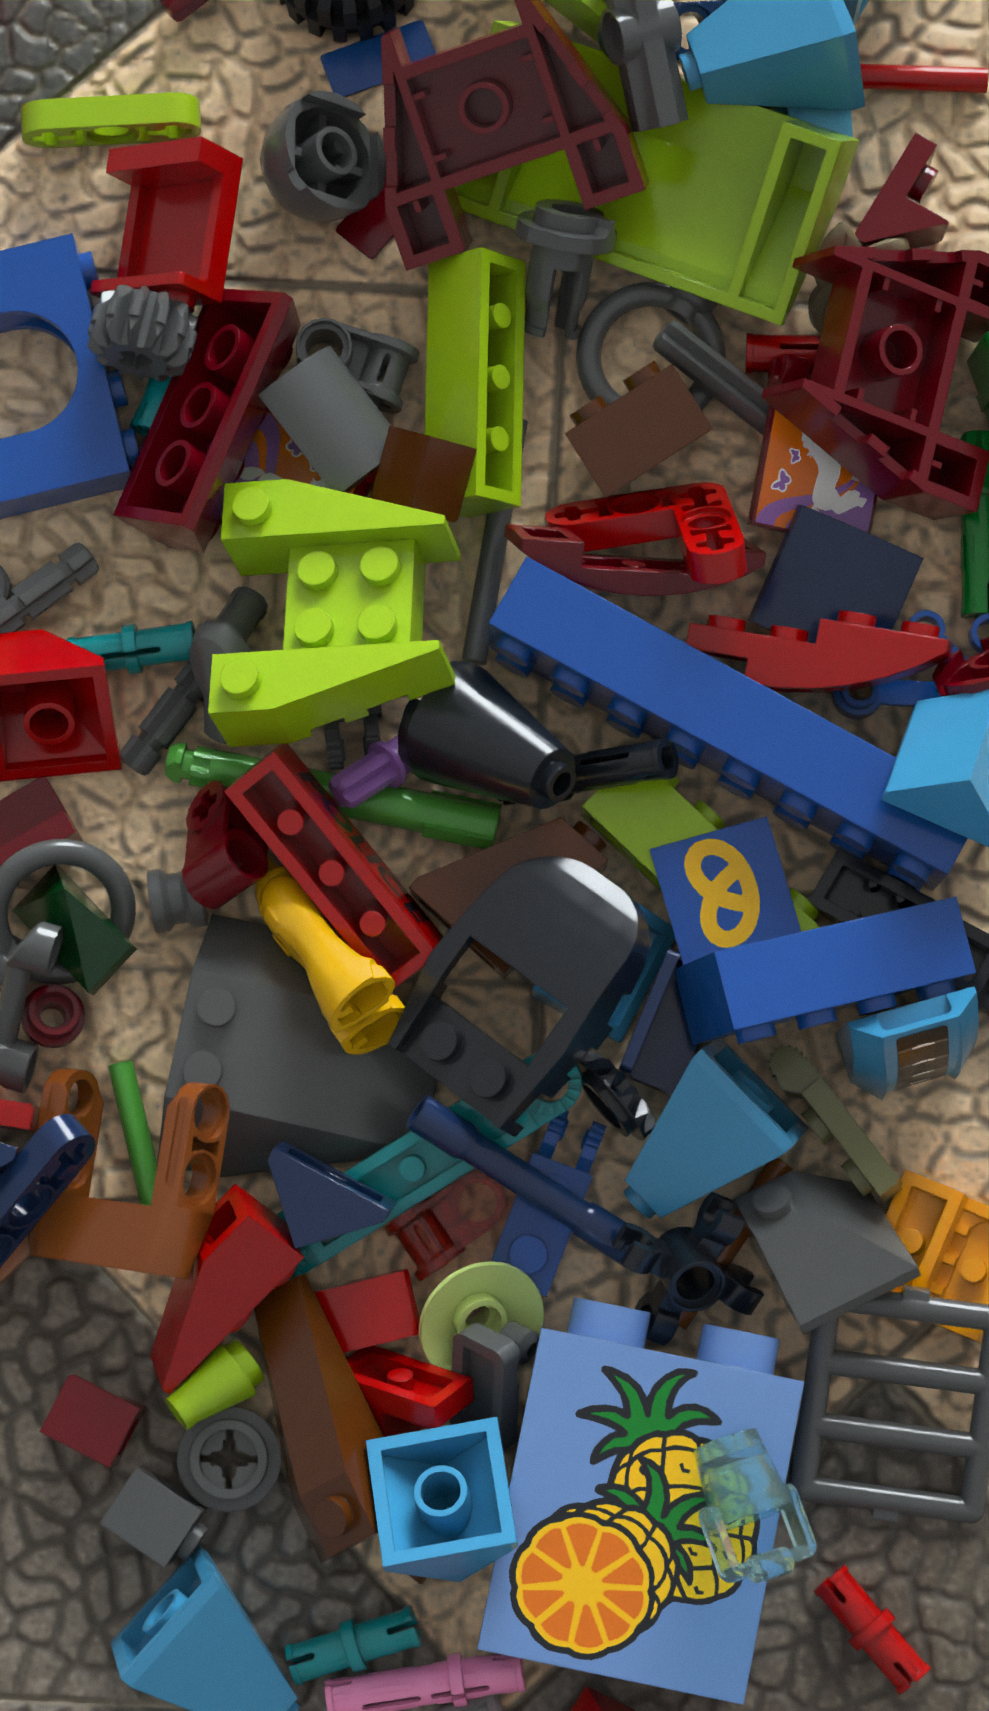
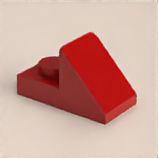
(407, 1391)

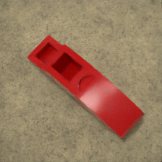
(845, 656)

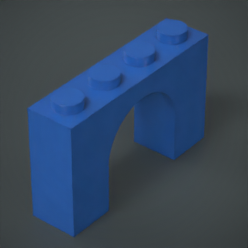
(84, 447)

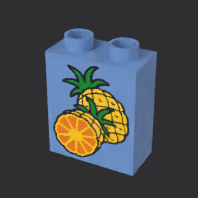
(611, 1502)

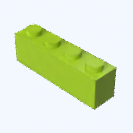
(478, 370)
(655, 815)

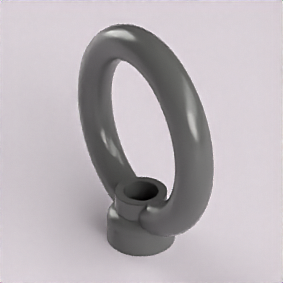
(683, 306)
(68, 853)

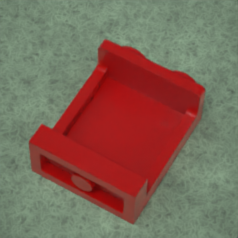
(176, 218)

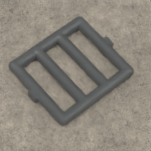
(815, 1424)

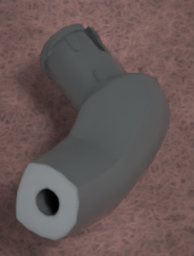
(224, 636)

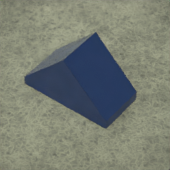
(322, 1199)

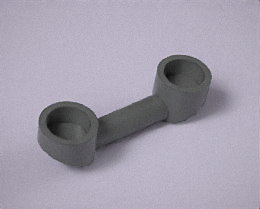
(34, 954)

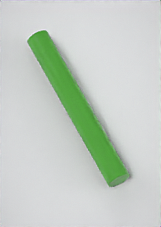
(134, 1128)

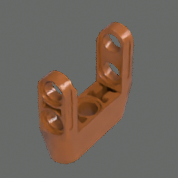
(130, 1235)

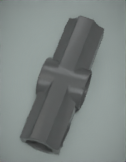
(643, 44)

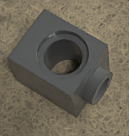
(156, 1517)

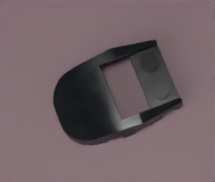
(566, 935)

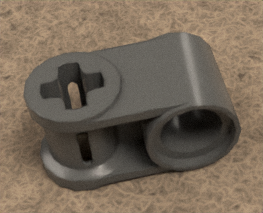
(365, 357)

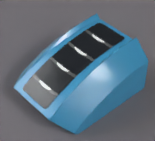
(911, 1042)

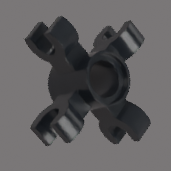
(688, 1267)

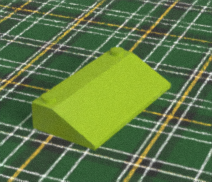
(723, 202)

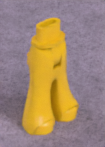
(348, 987)

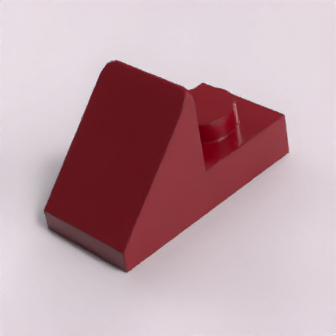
(894, 211)

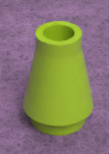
(215, 1384)

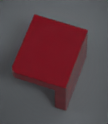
(93, 1420)

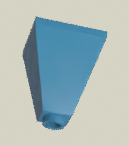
(776, 55)
(710, 1133)
(200, 1647)

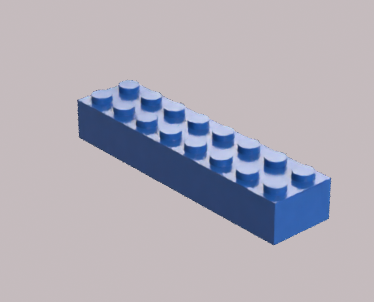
(715, 719)

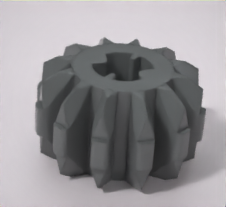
(142, 333)

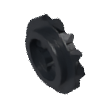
(615, 1096)

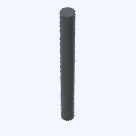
(487, 583)

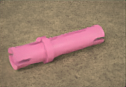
(427, 1684)

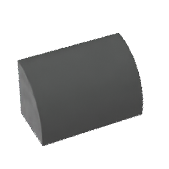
(329, 419)

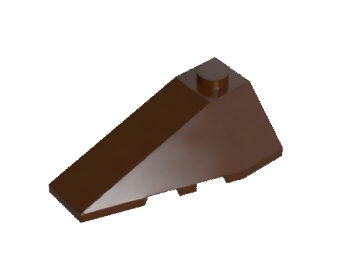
(318, 1419)

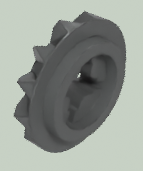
(251, 1481)

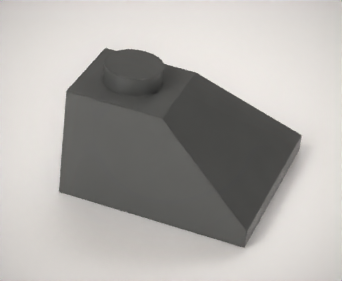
(823, 1245)

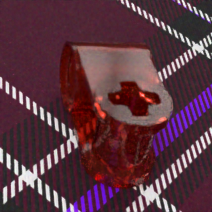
(445, 1225)

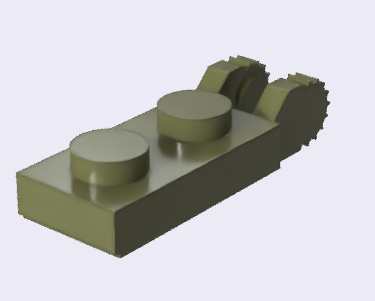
(832, 1120)

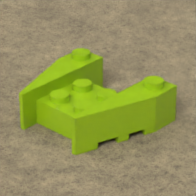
(347, 615)

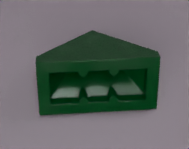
(90, 942)

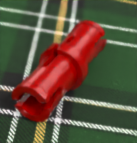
(872, 1629)

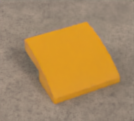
(946, 1240)

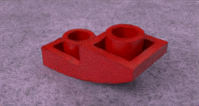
(371, 1310)

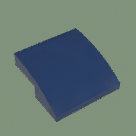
(831, 569)

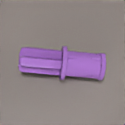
(370, 774)

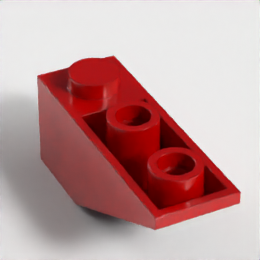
(237, 1266)

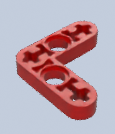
(692, 513)

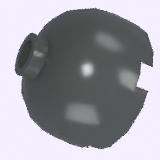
(322, 158)

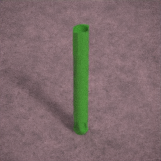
(433, 814)

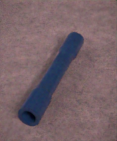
(463, 1141)

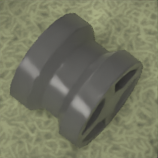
(172, 902)

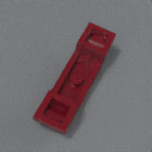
(629, 575)

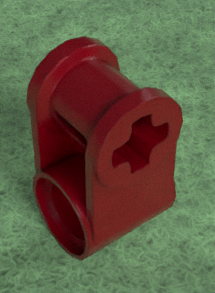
(221, 849)

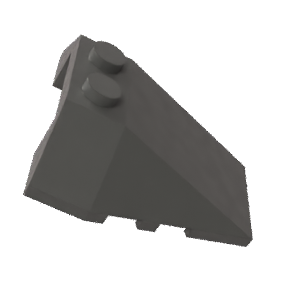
(286, 1077)

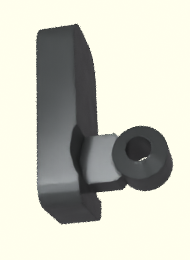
(493, 1365)

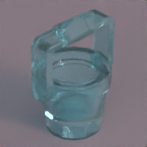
(741, 1489)

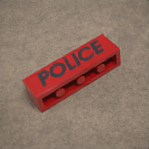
(334, 863)

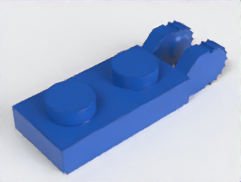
(530, 1236)

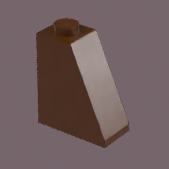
(457, 886)

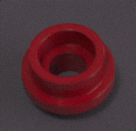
(58, 998)

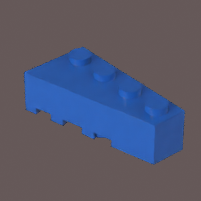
(825, 970)

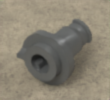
(562, 240)

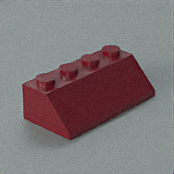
(209, 419)

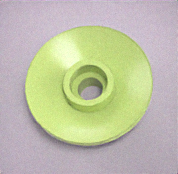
(495, 1286)

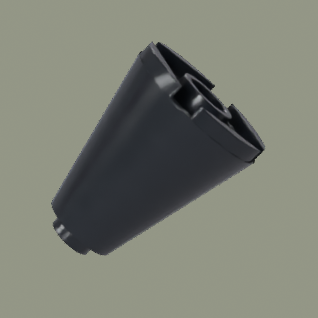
(484, 742)

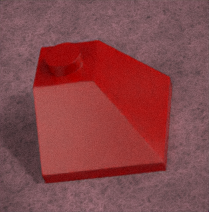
(53, 708)

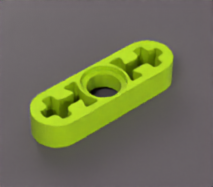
(110, 120)

